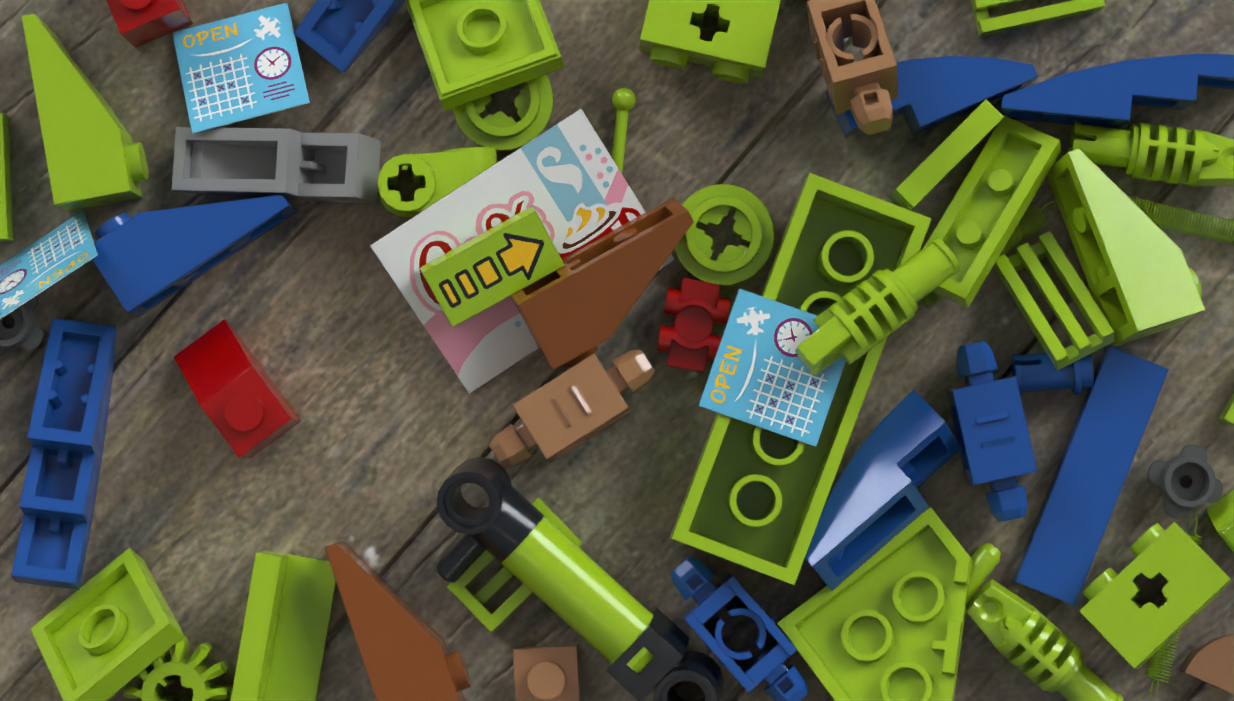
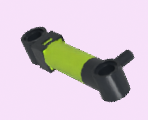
(640, 645)

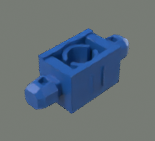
(991, 431)
(783, 682)

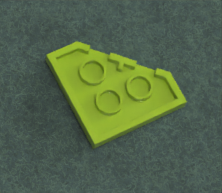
(892, 622)

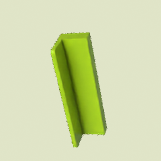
(284, 629)

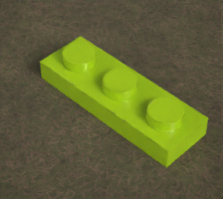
(992, 203)

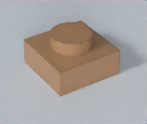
(546, 673)

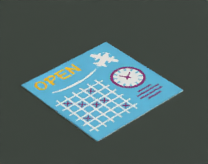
(240, 68)
(45, 262)
(761, 376)

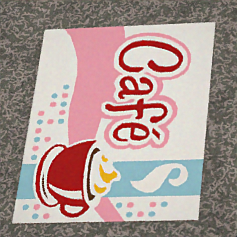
(578, 199)

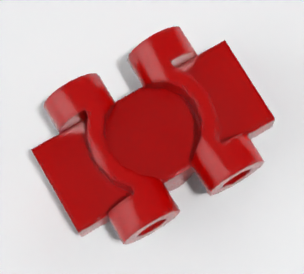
(691, 337)

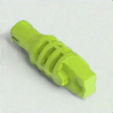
(1159, 153)
(876, 308)
(1035, 645)

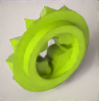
(500, 131)
(751, 223)

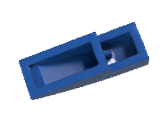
(946, 88)
(879, 489)

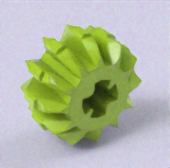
(193, 674)

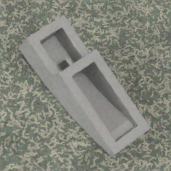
(277, 163)

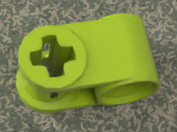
(438, 171)

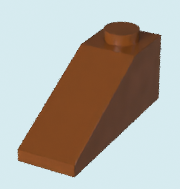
(599, 285)
(396, 644)

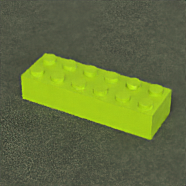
(757, 489)

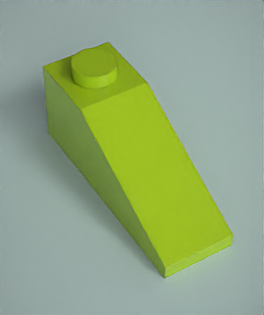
(84, 141)
(1126, 258)

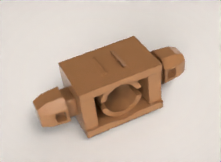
(862, 85)
(572, 408)

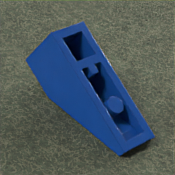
(170, 248)

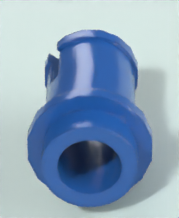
(1038, 373)

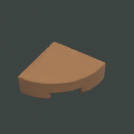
(1213, 663)

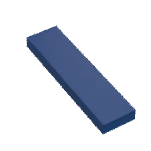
(1090, 475)

